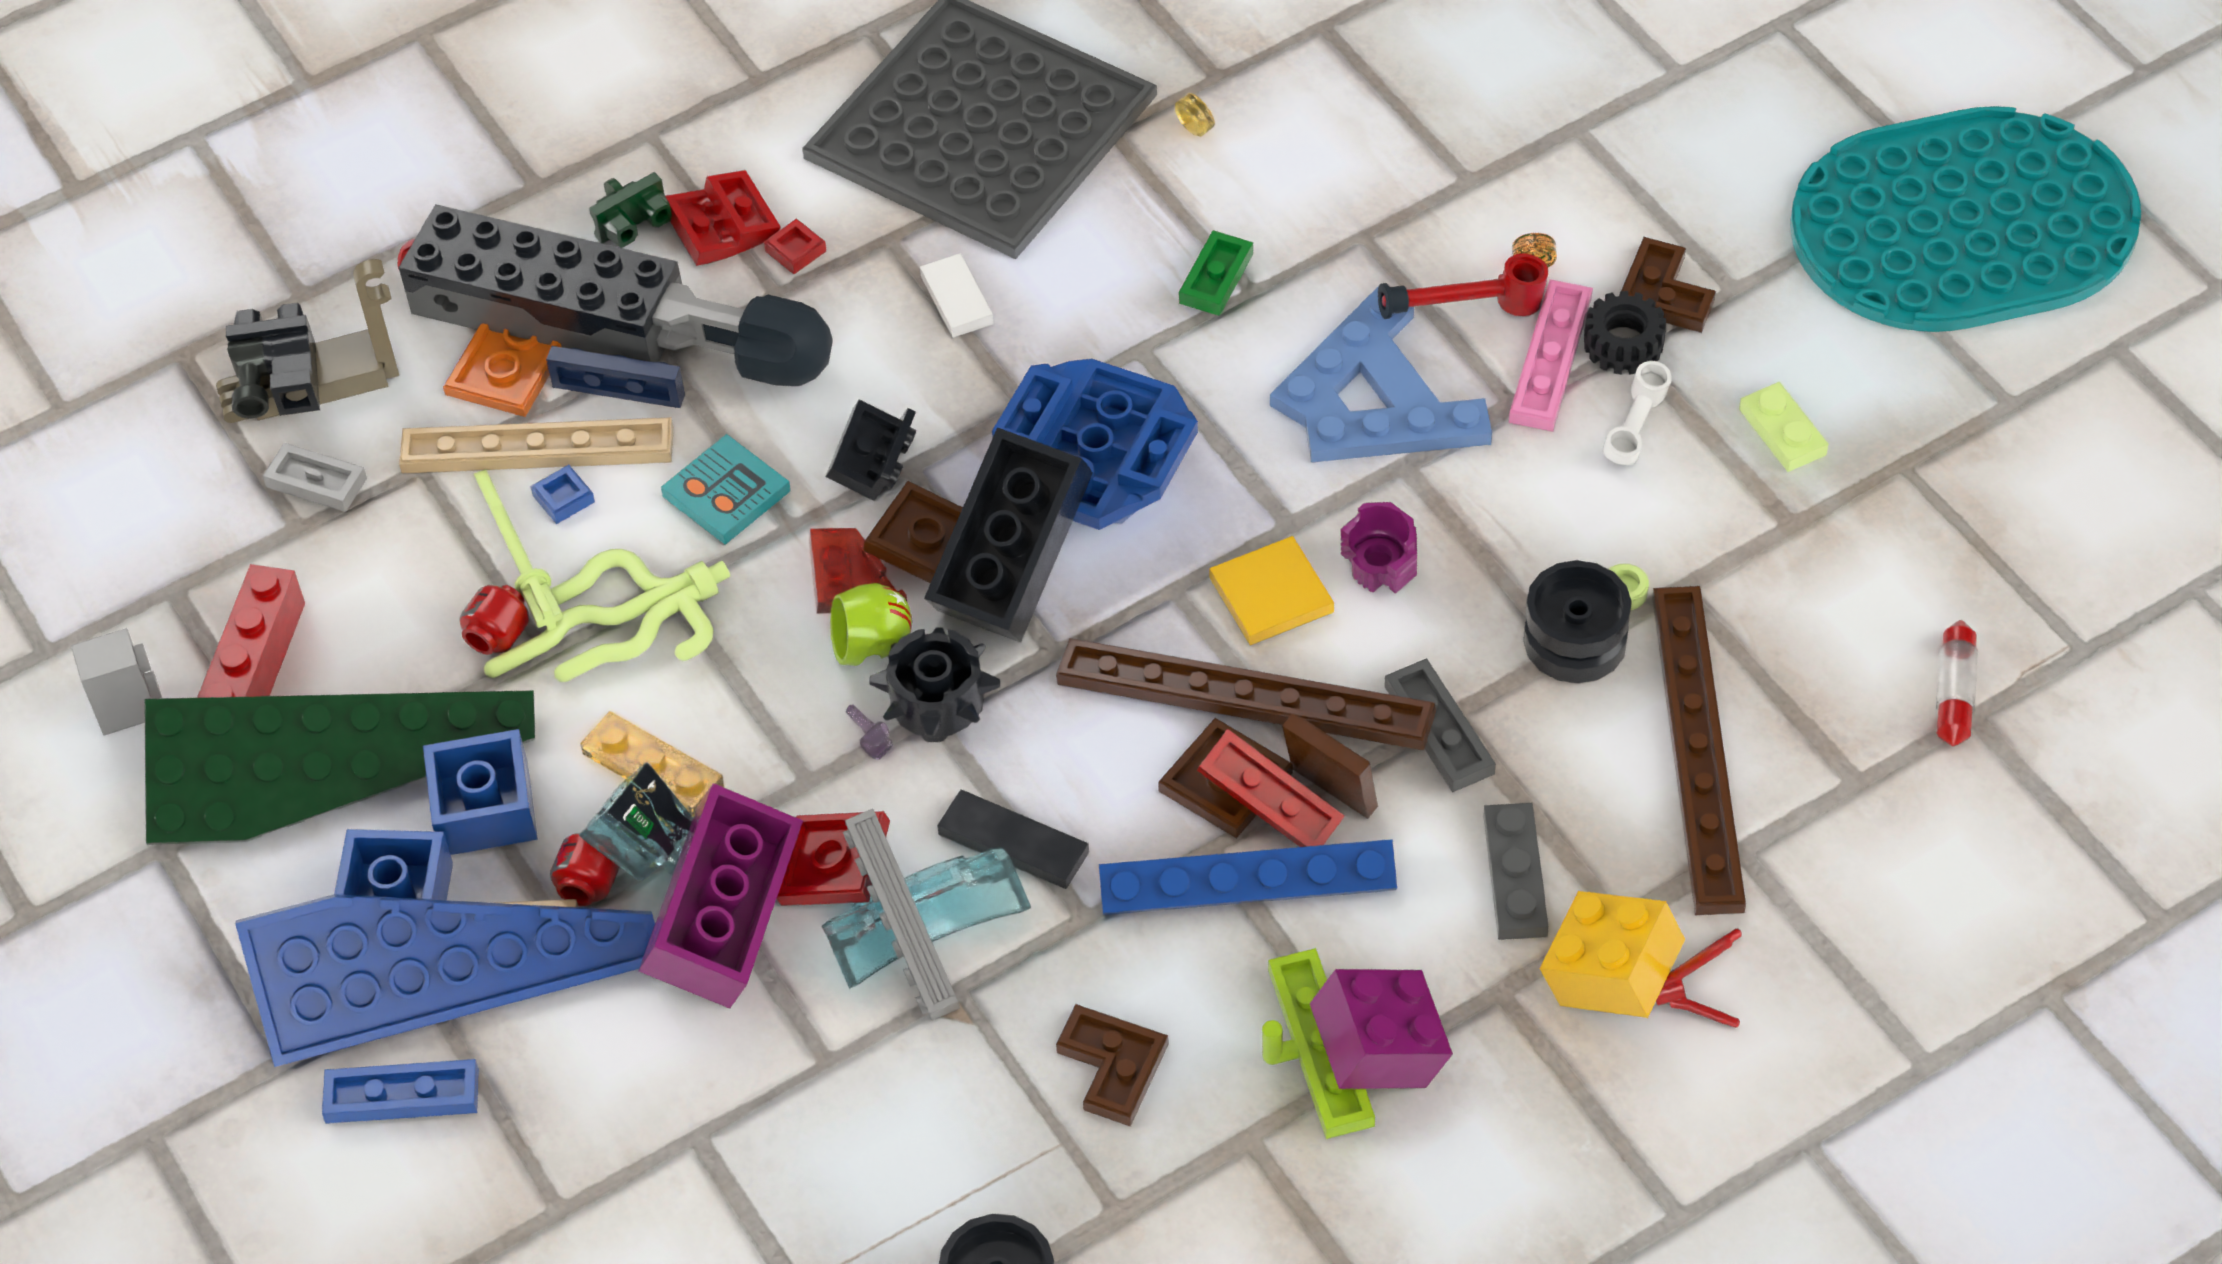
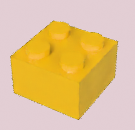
(1612, 953)

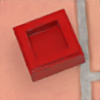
(795, 246)

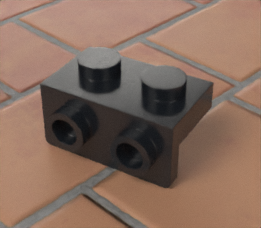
(870, 449)

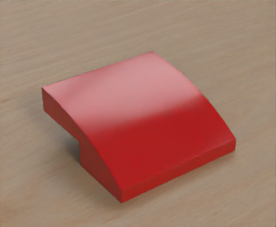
(722, 217)

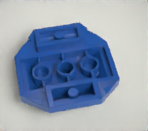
(1115, 420)

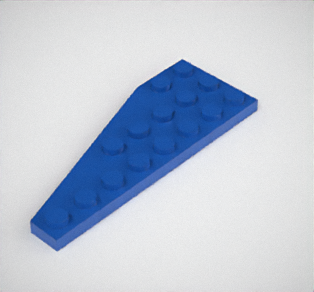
(390, 965)

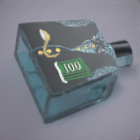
(640, 825)

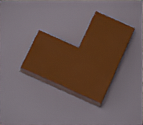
(1655, 277)
(1125, 1060)

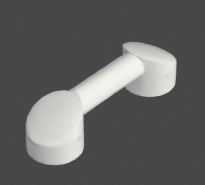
(1648, 391)

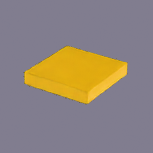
(1271, 590)

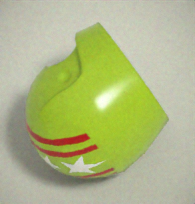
(874, 621)

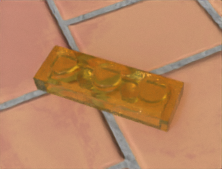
(627, 747)

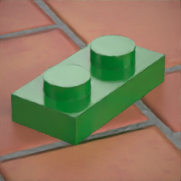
(1216, 273)

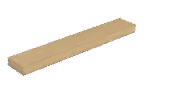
(536, 445)

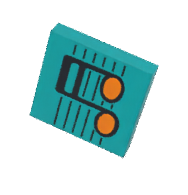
(725, 489)

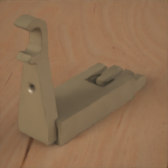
(344, 363)

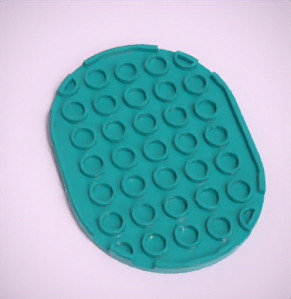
(1965, 219)

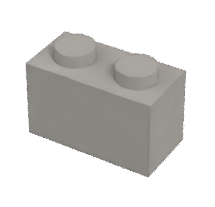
(115, 679)

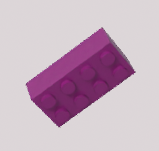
(721, 896)

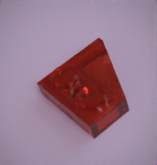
(841, 565)

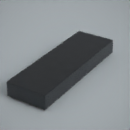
(1029, 843)

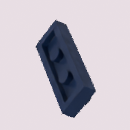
(615, 376)

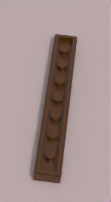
(1246, 693)
(1698, 752)

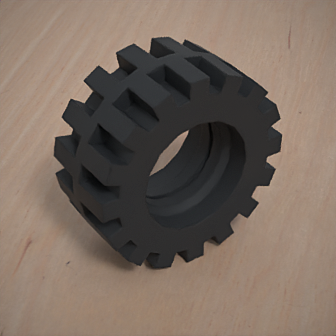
(1629, 313)

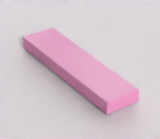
(1550, 355)

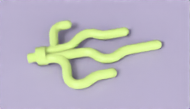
(660, 600)

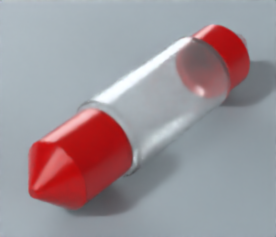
(1956, 683)

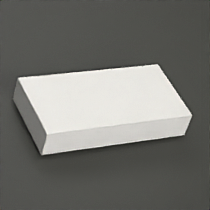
(956, 295)

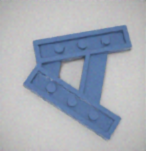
(1413, 413)

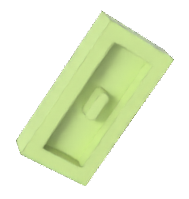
(1783, 426)

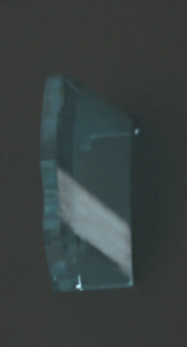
(948, 900)

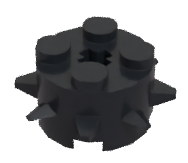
(934, 683)

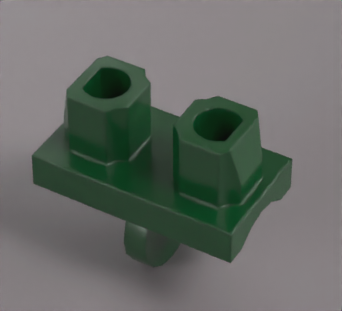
(628, 206)

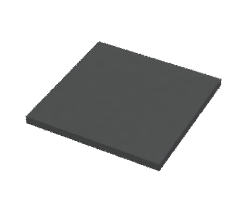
(980, 124)

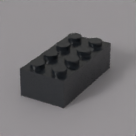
(1009, 534)

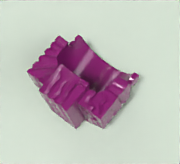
(1381, 546)

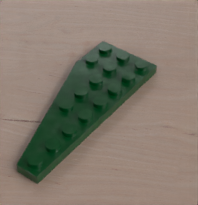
(274, 761)

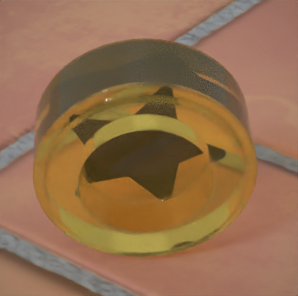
(1194, 115)

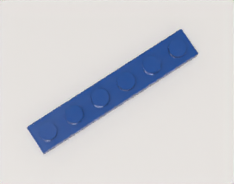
(1247, 877)

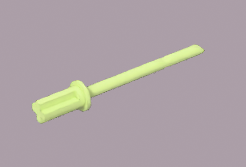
(532, 583)

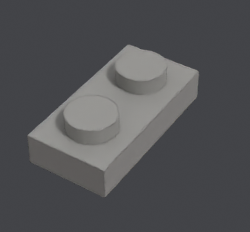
(314, 477)

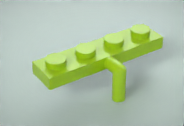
(1296, 983)

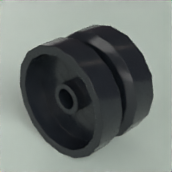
(1577, 621)
(996, 1241)

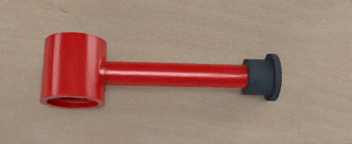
(1517, 290)

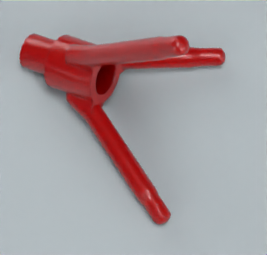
(1673, 988)

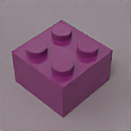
(1380, 1028)

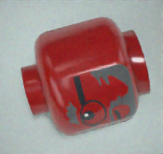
(494, 619)
(582, 872)

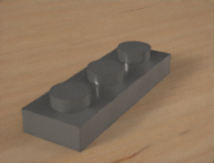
(1452, 740)
(1515, 871)

